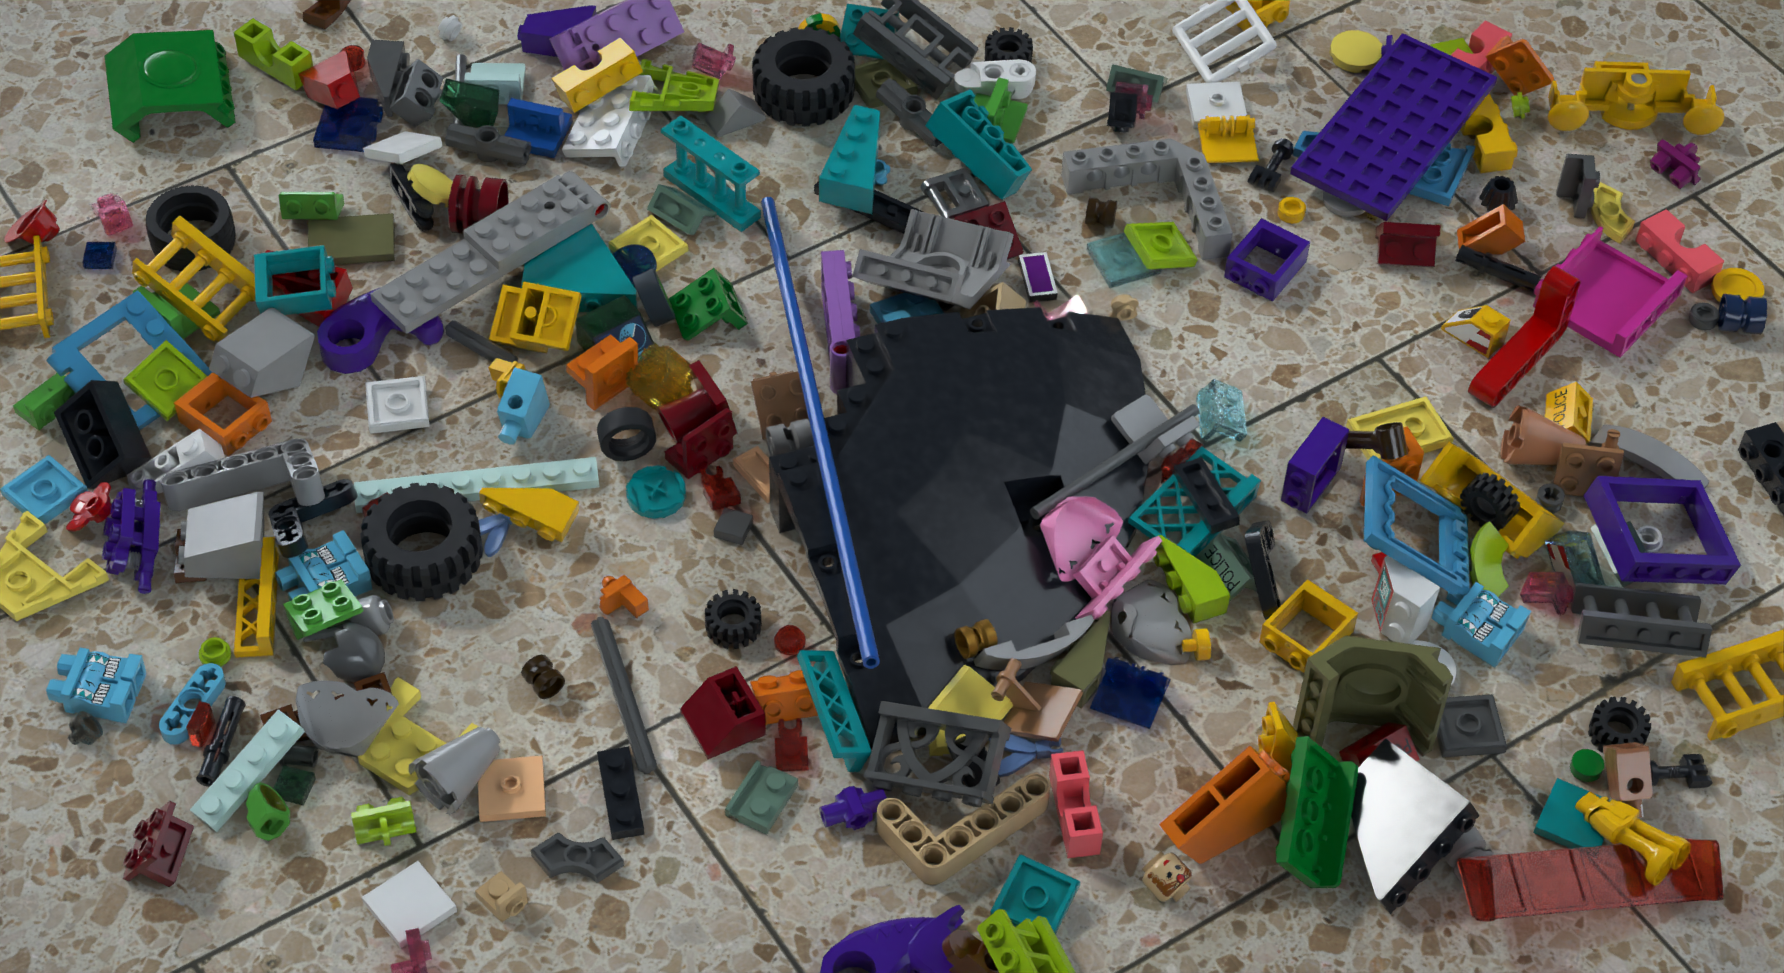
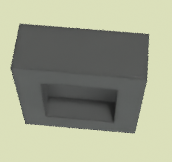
(733, 526)

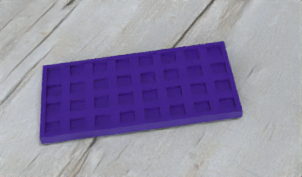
(1393, 126)

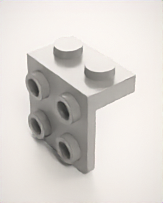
(1145, 415)

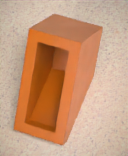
(1493, 232)

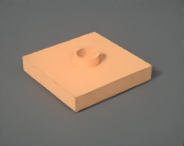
(512, 789)

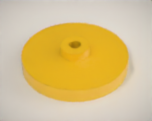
(1737, 282)

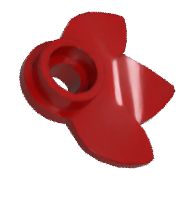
(90, 507)

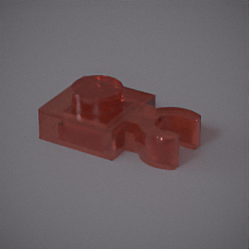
(1178, 457)
(719, 491)
(791, 748)

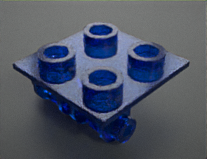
(1130, 692)

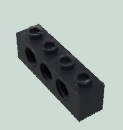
(1764, 454)

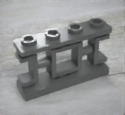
(908, 56)

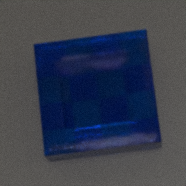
(99, 255)

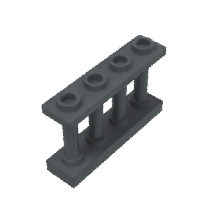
(1640, 620)

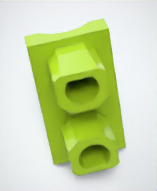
(383, 821)

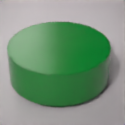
(1587, 765)

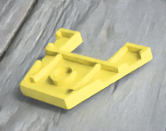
(29, 583)
(401, 742)

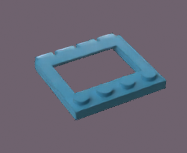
(144, 319)
(1453, 565)

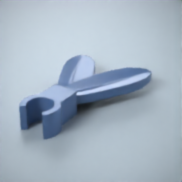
(498, 528)
(1025, 752)

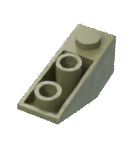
(1084, 661)

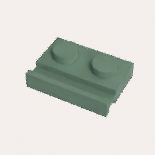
(761, 797)

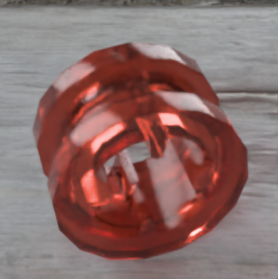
(356, 56)

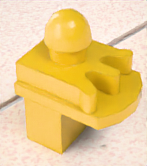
(501, 372)

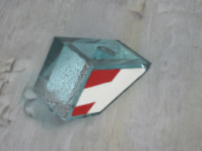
(1575, 557)

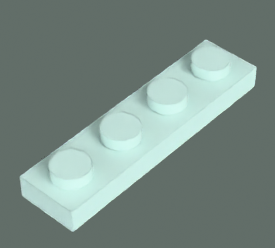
(247, 770)

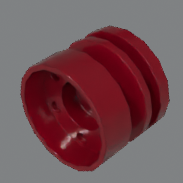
(471, 204)

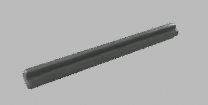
(624, 695)

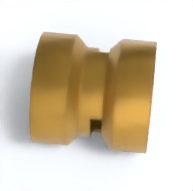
(975, 638)

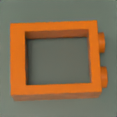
(208, 393)

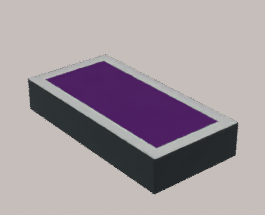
(1037, 277)

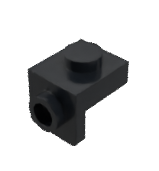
(1122, 111)

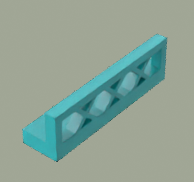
(835, 708)

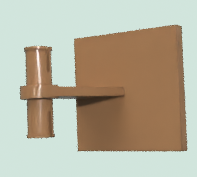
(778, 399)
(1581, 464)
(1037, 708)

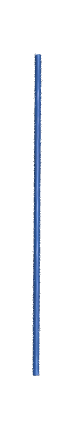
(821, 440)

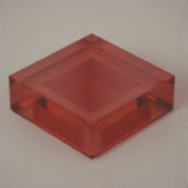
(200, 724)

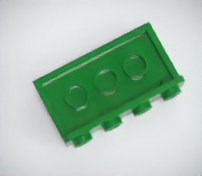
(1316, 815)

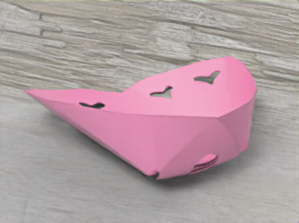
(1072, 528)

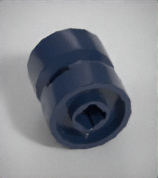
(1743, 314)

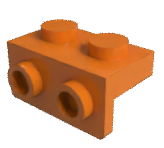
(784, 697)

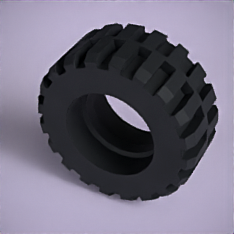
(803, 99)
(414, 512)

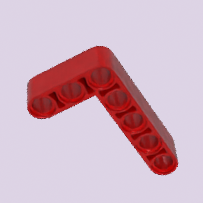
(1530, 341)

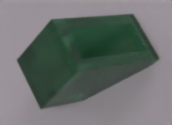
(470, 103)

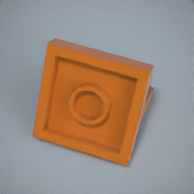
(604, 369)

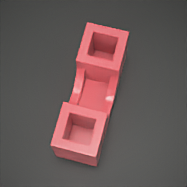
(1481, 43)
(1662, 238)
(1076, 816)

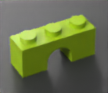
(258, 47)

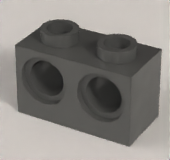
(417, 93)

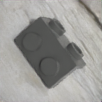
(1578, 182)

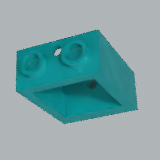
(294, 261)

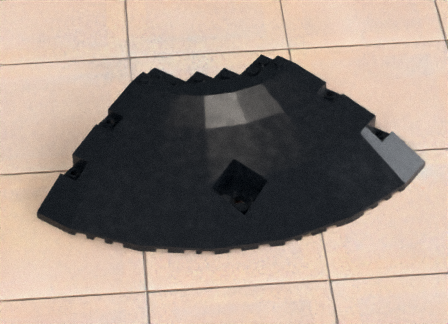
(937, 464)

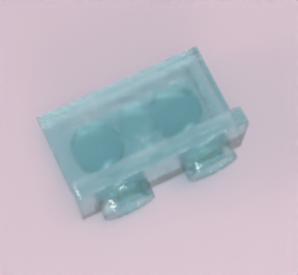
(1221, 411)

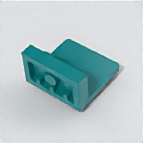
(852, 16)

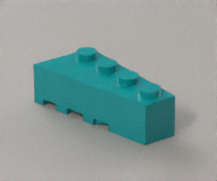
(979, 144)
(852, 165)

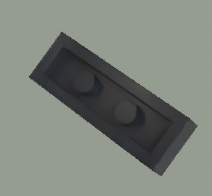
(1206, 495)
(620, 793)

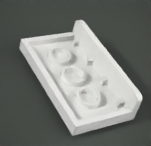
(608, 126)

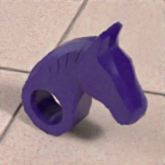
(366, 322)
(896, 946)

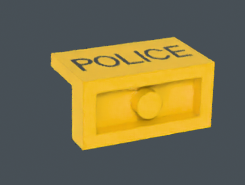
(1571, 408)

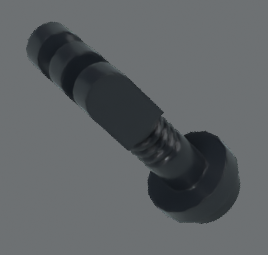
(1281, 150)
(1690, 768)

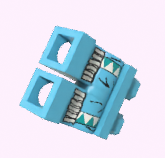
(326, 564)
(1481, 623)
(98, 684)

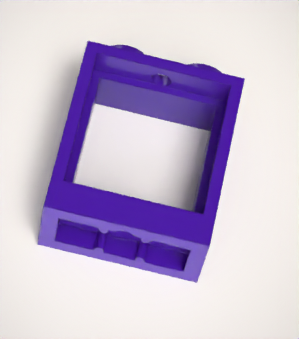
(1276, 241)
(1314, 465)

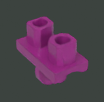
(1678, 158)

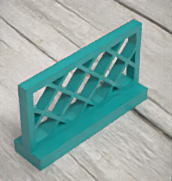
(1199, 535)

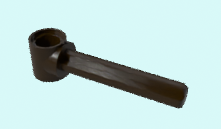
(1385, 440)

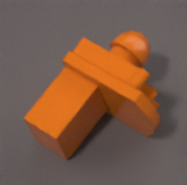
(619, 593)

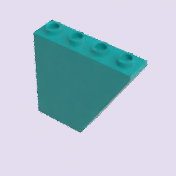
(583, 266)

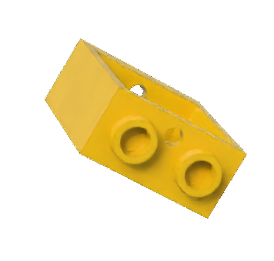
(1313, 601)

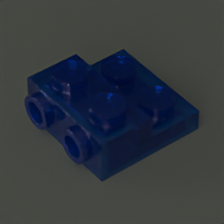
(349, 126)

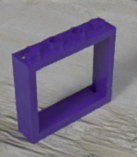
(1633, 566)

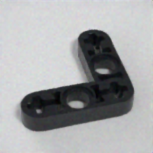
(289, 515)
(1259, 544)

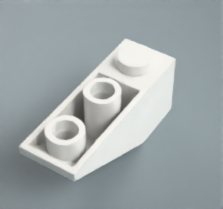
(189, 452)

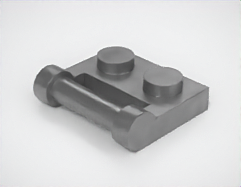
(960, 189)

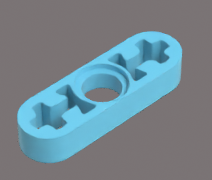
(192, 690)

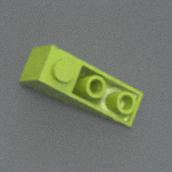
(1195, 583)

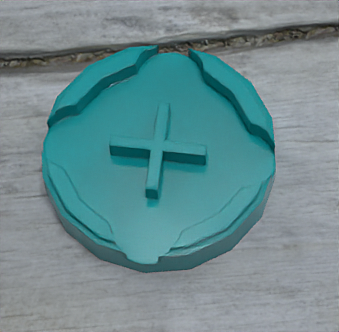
(656, 492)

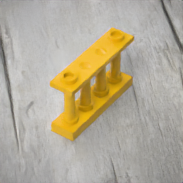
(206, 254)
(45, 315)
(1721, 666)

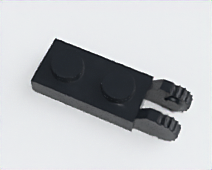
(415, 205)

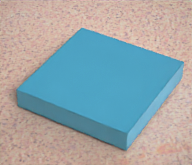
(43, 489)

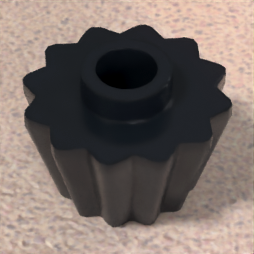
(1498, 192)

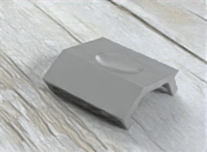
(940, 260)

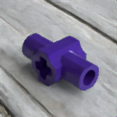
(852, 808)

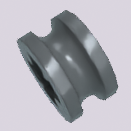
(1553, 491)

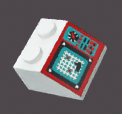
(1402, 601)

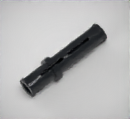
(1487, 264)
(210, 770)

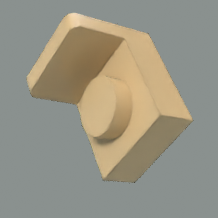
(502, 896)

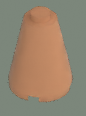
(1535, 439)

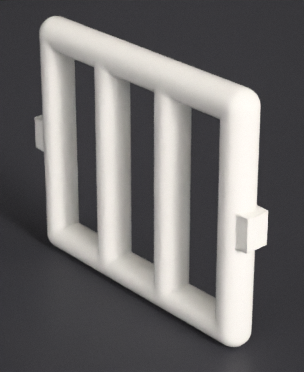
(1241, 63)

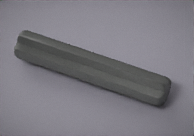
(477, 342)

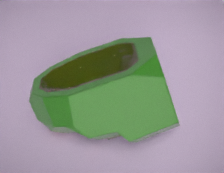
(267, 812)

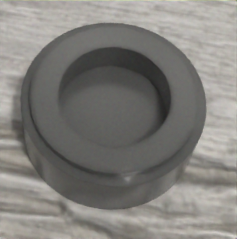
(1704, 316)

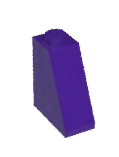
(542, 26)

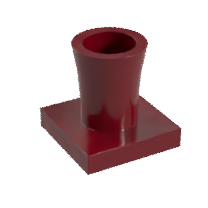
(695, 408)

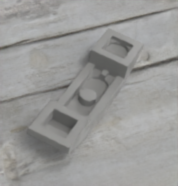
(1651, 454)
(997, 656)

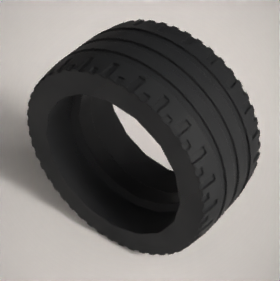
(192, 204)

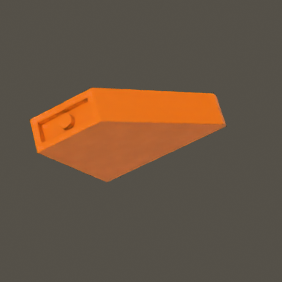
(1230, 806)

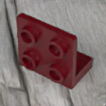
(997, 218)
(703, 445)

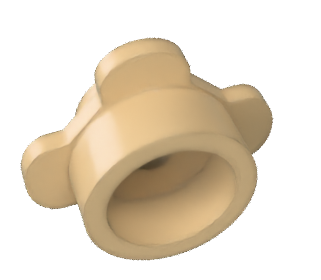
(1124, 307)

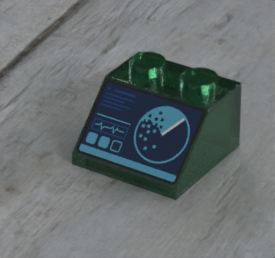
(615, 318)

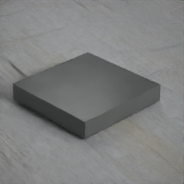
(1470, 727)

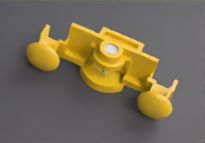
(1632, 97)

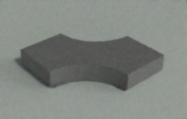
(592, 859)

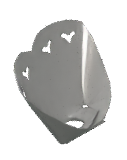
(1151, 623)
(343, 724)

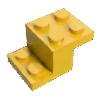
(535, 317)

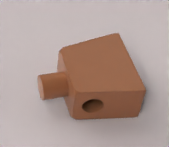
(1625, 763)

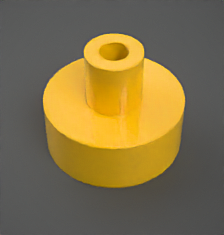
(1199, 644)

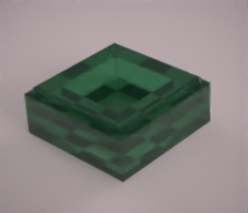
(294, 784)

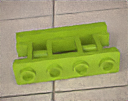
(1023, 949)

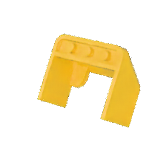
(1524, 532)

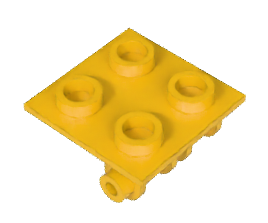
(1228, 140)

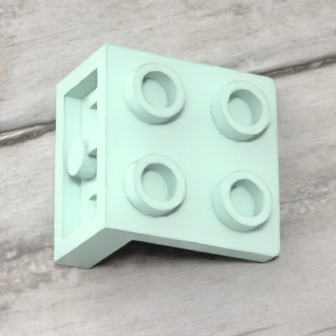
(502, 76)

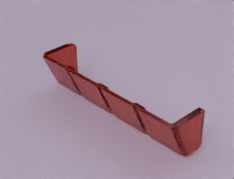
(1584, 880)

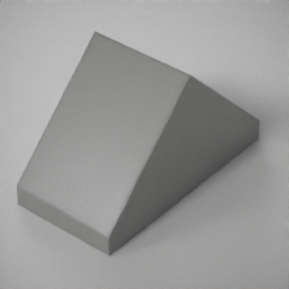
(733, 113)

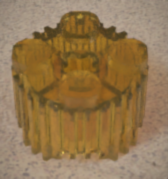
(660, 376)

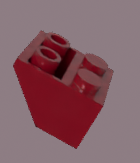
(724, 713)

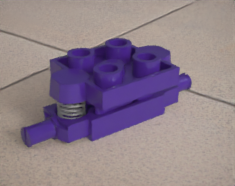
(124, 532)

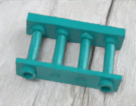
(701, 185)

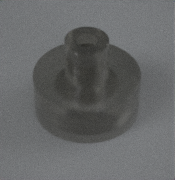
(84, 729)

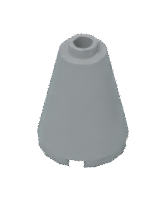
(455, 768)

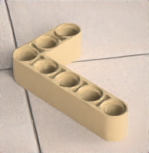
(965, 832)

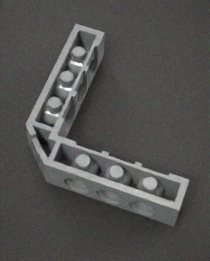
(1152, 162)

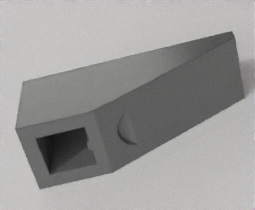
(385, 64)

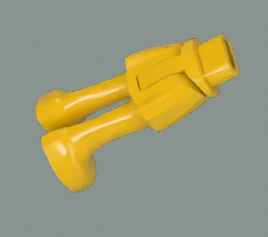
(1622, 825)

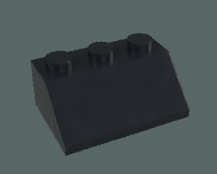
(102, 433)

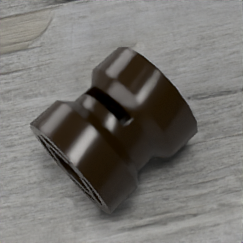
(1101, 212)
(544, 678)

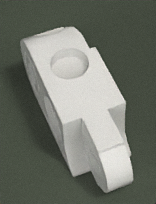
(983, 76)

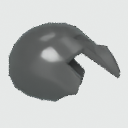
(358, 651)

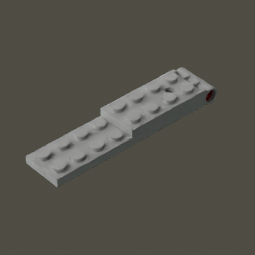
(492, 250)

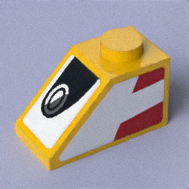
(1478, 328)

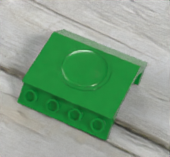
(167, 75)

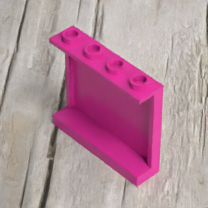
(1615, 294)

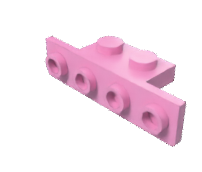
(1109, 570)

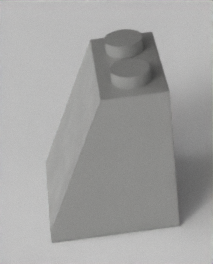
(264, 354)
(224, 538)

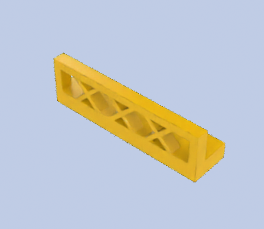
(264, 602)

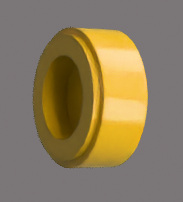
(1291, 210)

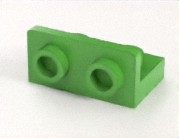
(311, 205)
(40, 404)

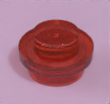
(789, 640)

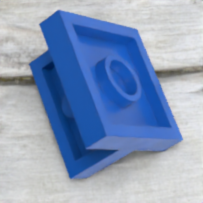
(538, 124)

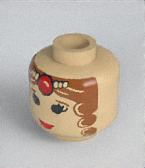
(1167, 877)

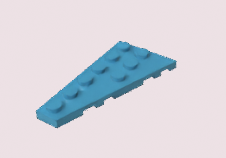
(1438, 182)

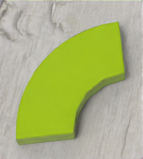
(1486, 559)

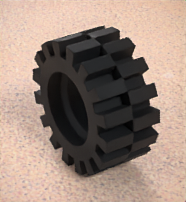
(1008, 40)
(1489, 501)
(733, 633)
(1618, 712)

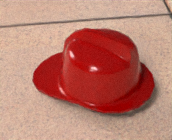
(33, 223)

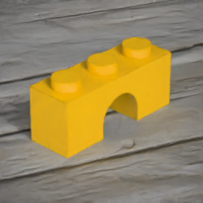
(581, 87)
(1493, 143)

